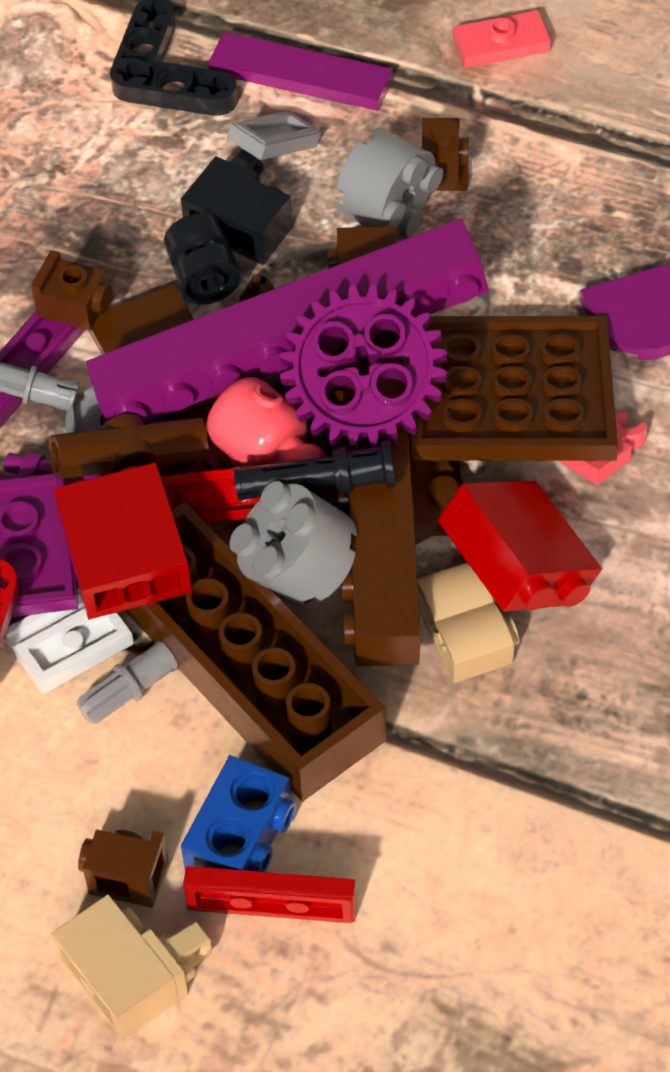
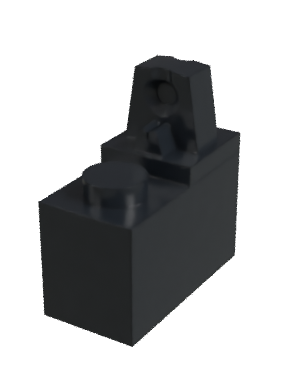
(250, 212)

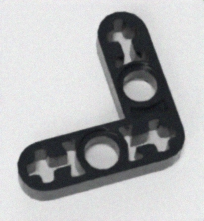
(150, 67)

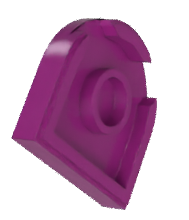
(635, 311)

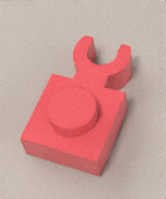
(627, 440)

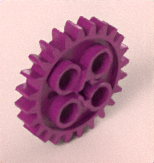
(358, 322)

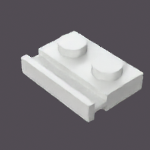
(65, 643)

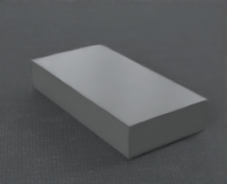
(274, 135)

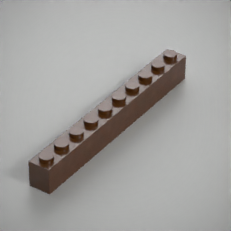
(384, 567)

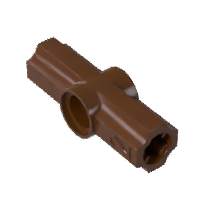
(128, 443)

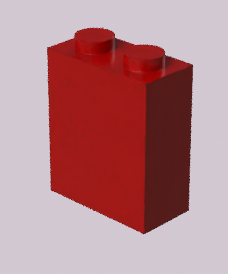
(122, 540)
(519, 545)

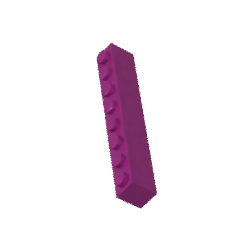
(247, 337)

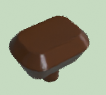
(255, 287)

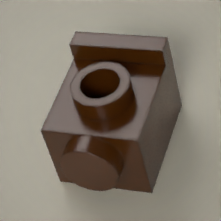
(450, 151)
(70, 292)
(124, 865)

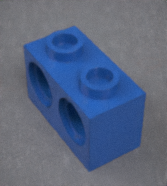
(227, 822)

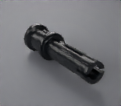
(340, 471)

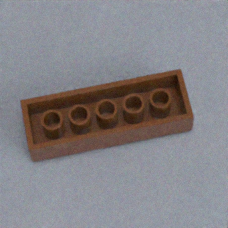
(263, 666)

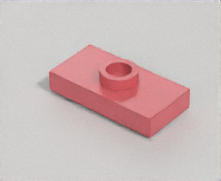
(501, 39)

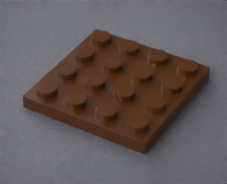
(521, 391)

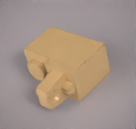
(125, 967)

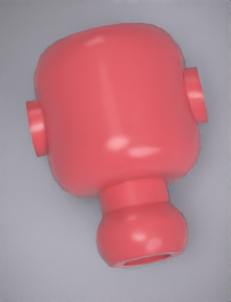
(258, 425)

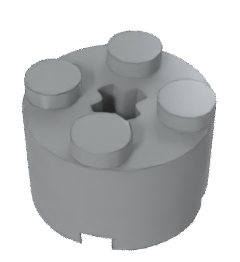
(387, 182)
(295, 544)

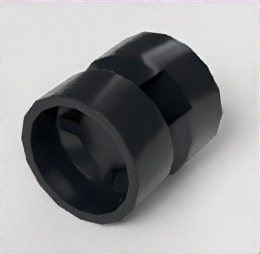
(202, 259)

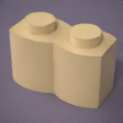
(465, 623)

